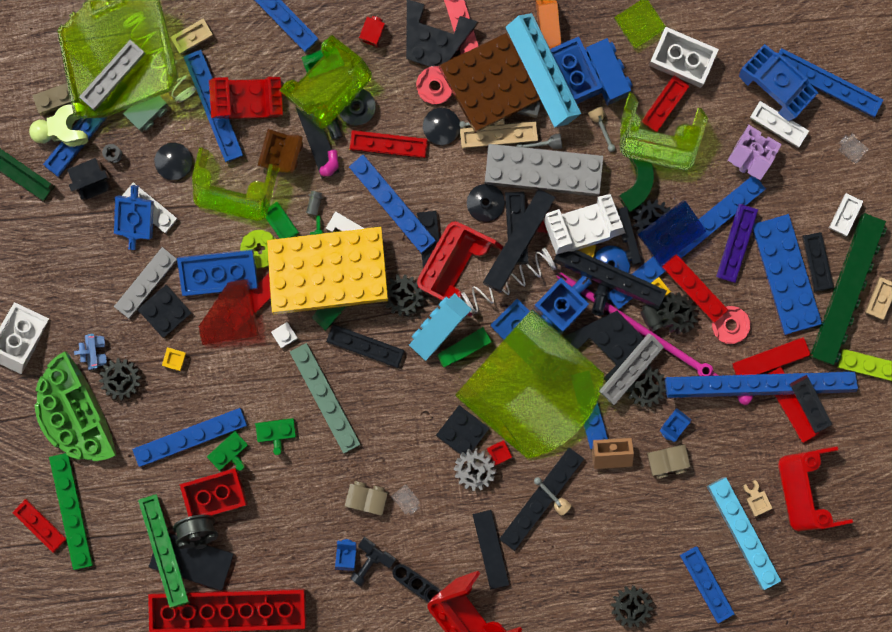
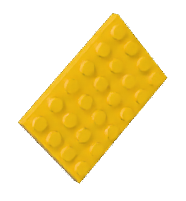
(327, 270)

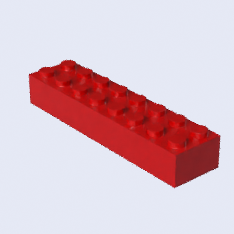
(230, 611)

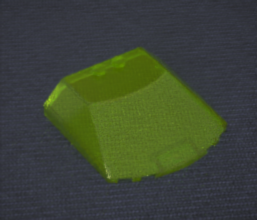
(97, 36)
(534, 388)

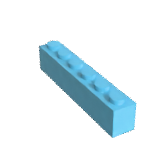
(543, 70)
(743, 533)

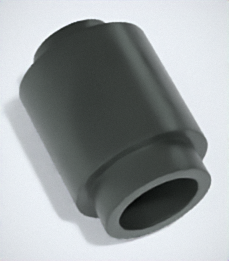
(651, 317)

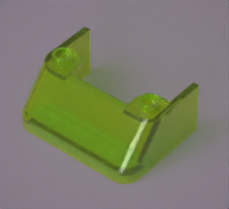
(658, 148)
(252, 205)

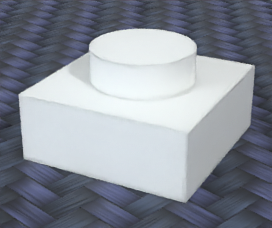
(284, 335)

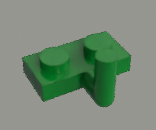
(275, 431)
(228, 451)

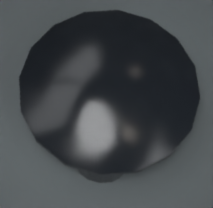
(441, 126)
(173, 161)

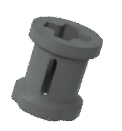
(106, 153)

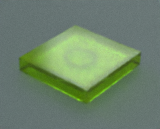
(640, 23)

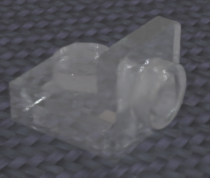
(852, 148)
(406, 500)

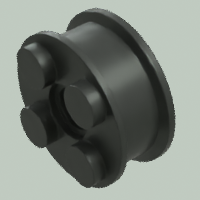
(195, 531)

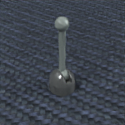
(554, 142)

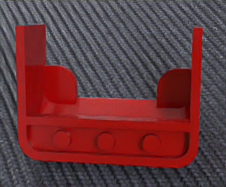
(450, 258)
(798, 494)
(456, 612)

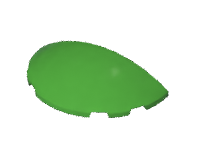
(71, 412)

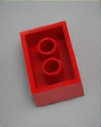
(214, 493)

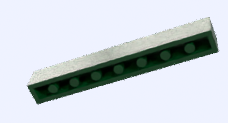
(847, 289)

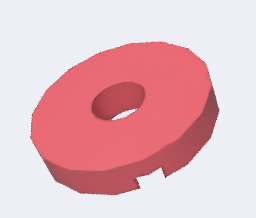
(426, 92)
(739, 333)

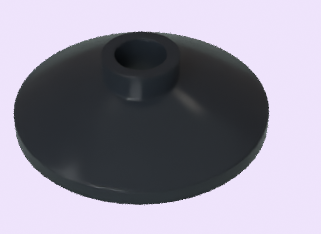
(366, 111)
(480, 211)

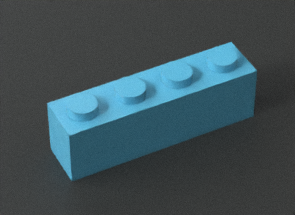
(440, 326)

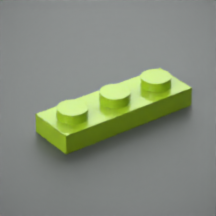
(865, 364)

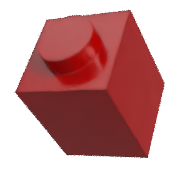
(372, 31)

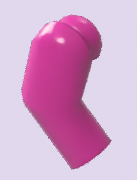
(331, 166)

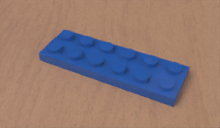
(786, 274)

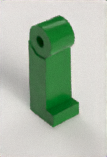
(464, 347)

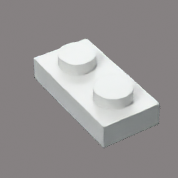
(845, 214)

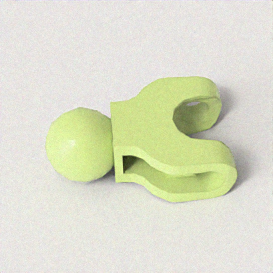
(58, 129)

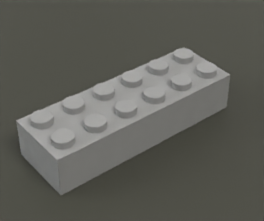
(543, 170)

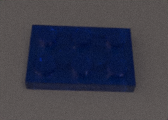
(672, 232)

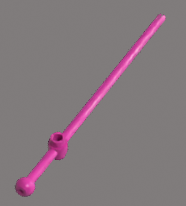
(745, 400)

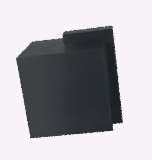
(89, 179)

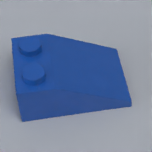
(577, 70)

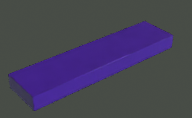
(737, 243)

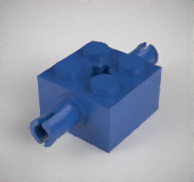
(570, 296)

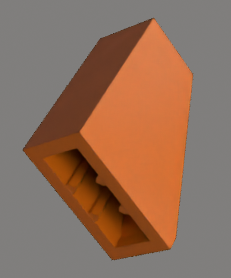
(549, 21)

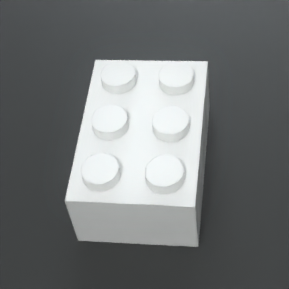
(683, 57)

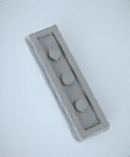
(112, 75)
(145, 283)
(631, 369)

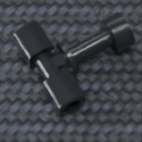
(374, 556)

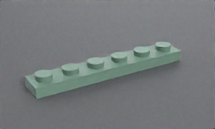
(325, 398)

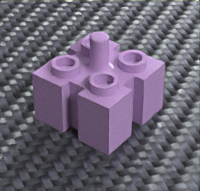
(754, 153)

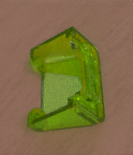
(329, 83)

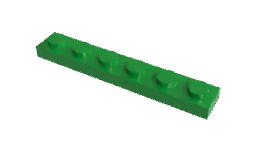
(71, 511)
(163, 551)

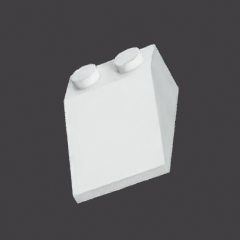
(20, 336)

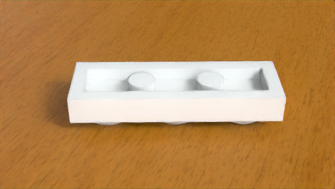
(778, 125)
(161, 217)

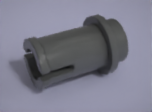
(314, 202)

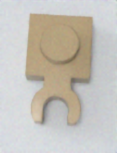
(758, 501)

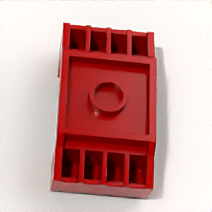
(245, 98)

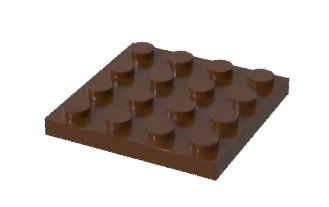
(490, 82)

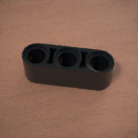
(411, 575)

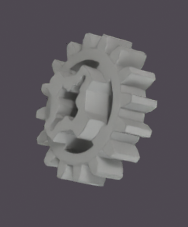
(471, 477)

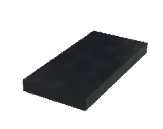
(204, 566)

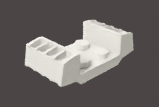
(584, 226)

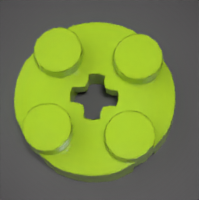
(250, 242)

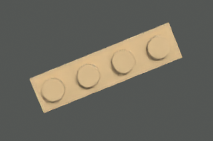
(499, 135)

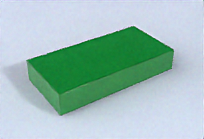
(280, 222)

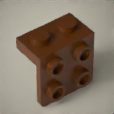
(280, 151)

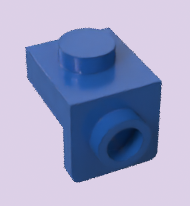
(675, 425)
(345, 555)

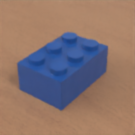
(609, 71)

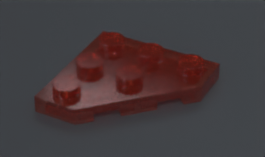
(230, 316)

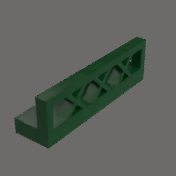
(25, 176)

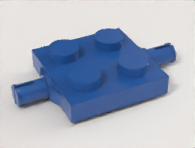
(133, 217)

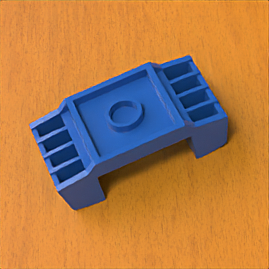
(779, 80)

